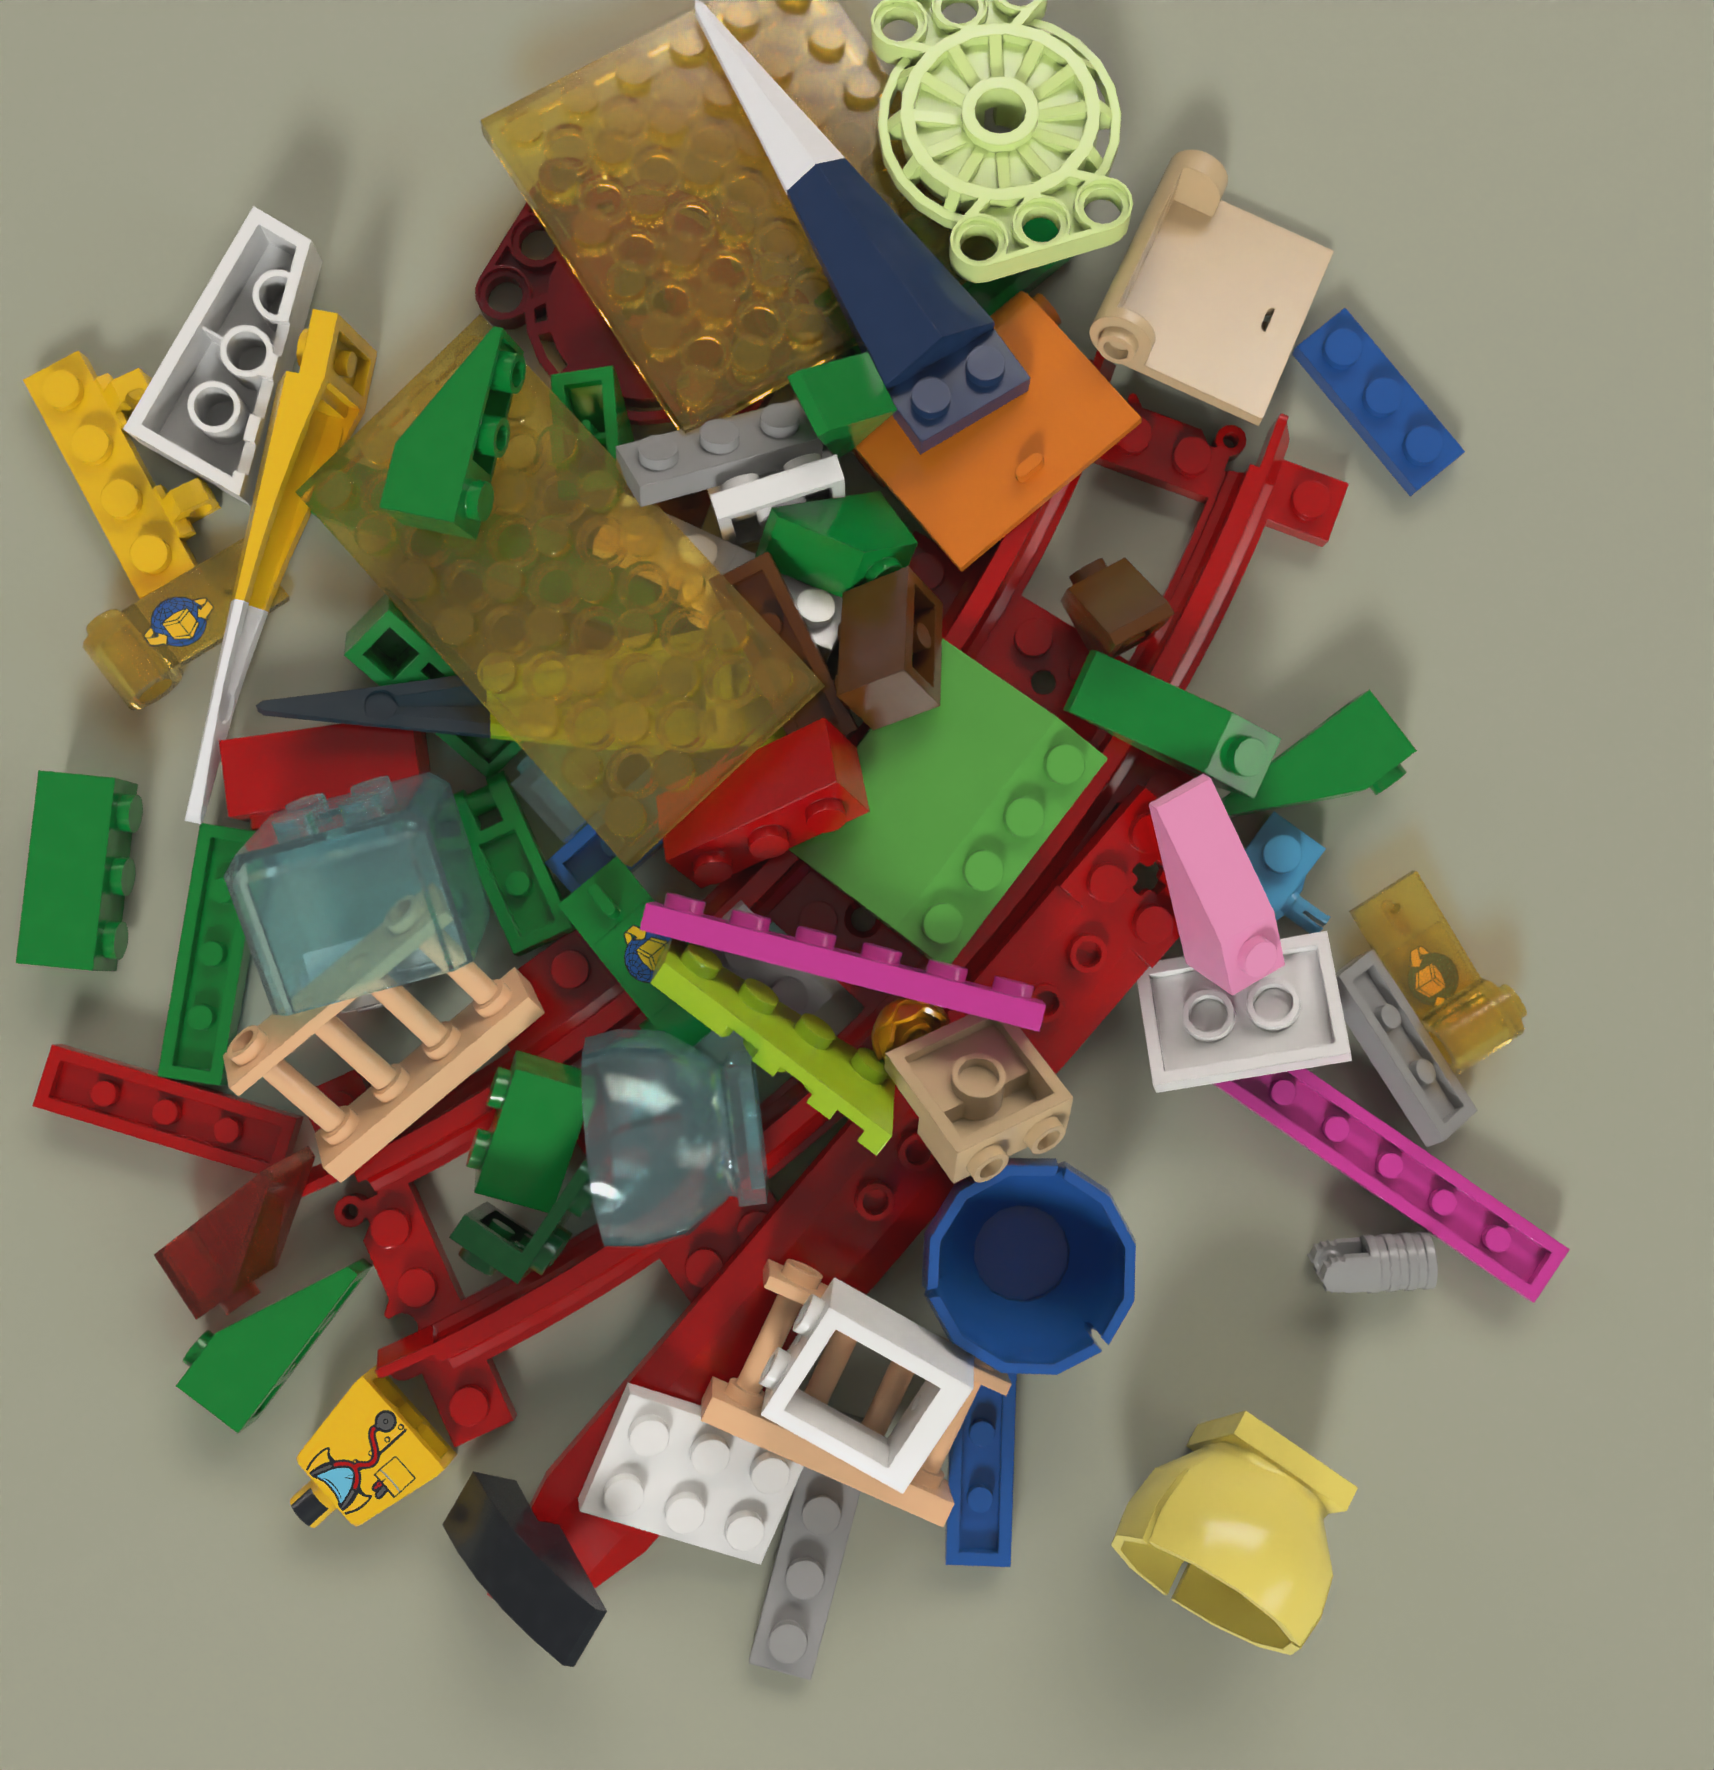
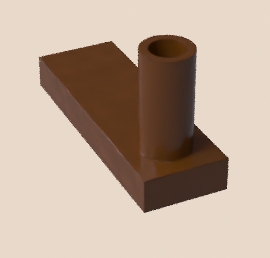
(768, 594)

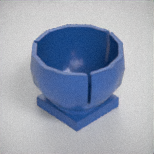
(1029, 1267)

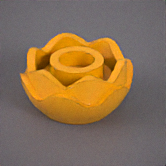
(904, 1022)

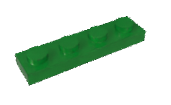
(208, 966)

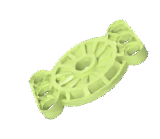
(1040, 169)

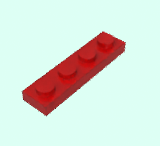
(165, 1110)

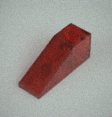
(238, 1239)

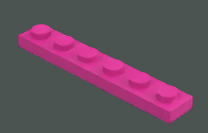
(873, 968)
(1404, 1177)

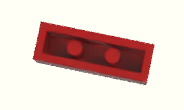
(280, 767)
(769, 804)

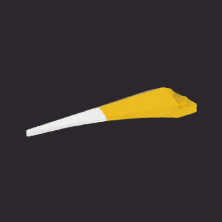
(307, 425)

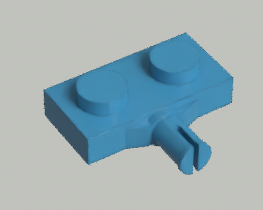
(1282, 860)

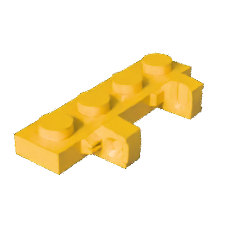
(139, 519)

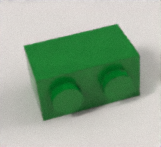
(530, 1133)

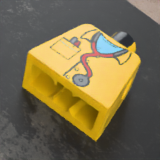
(368, 1454)

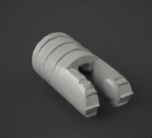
(1377, 1263)

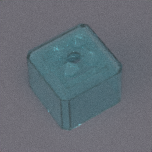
(359, 892)

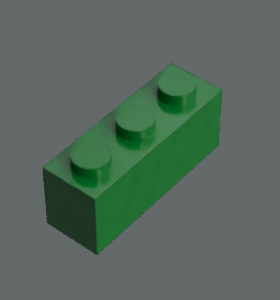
(78, 872)

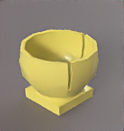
(1248, 1525)

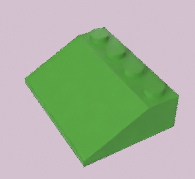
(953, 807)

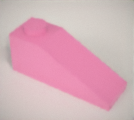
(1214, 890)

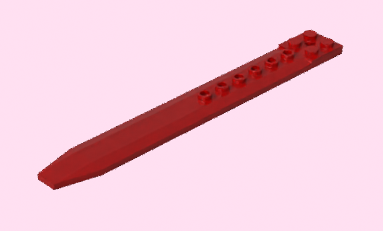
(862, 1210)

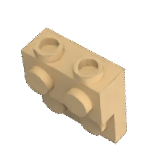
(980, 1095)

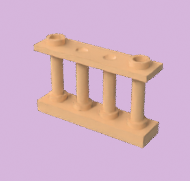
(397, 1091)
(738, 1404)

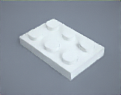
(1271, 1027)
(687, 1478)

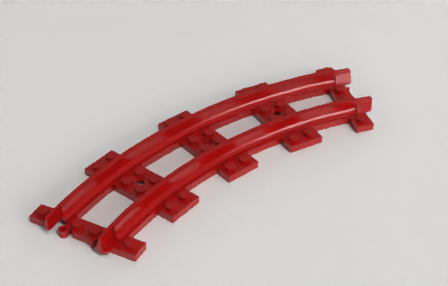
(583, 999)

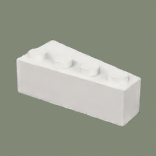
(222, 372)

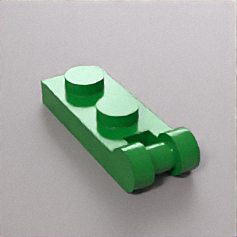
(512, 867)

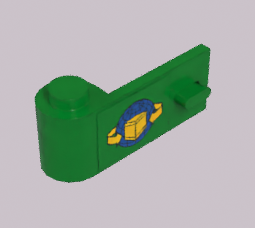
(609, 917)

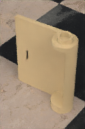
(1199, 289)

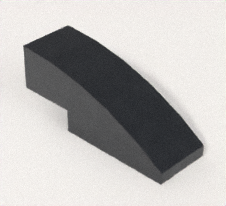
(525, 1566)

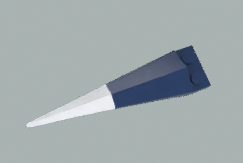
(897, 297)

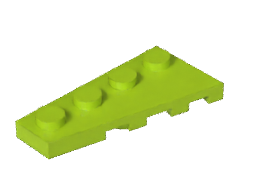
(781, 1038)

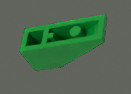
(394, 653)
(1172, 724)
(1336, 759)
(250, 1360)

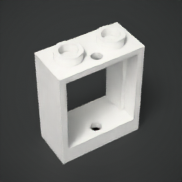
(941, 1363)

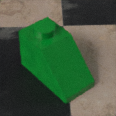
(838, 541)

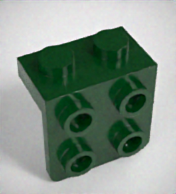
(500, 1243)

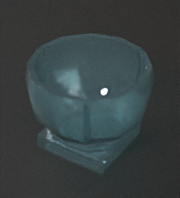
(668, 1135)

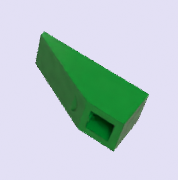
(450, 450)

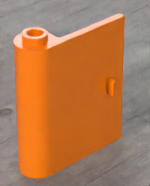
(1016, 457)

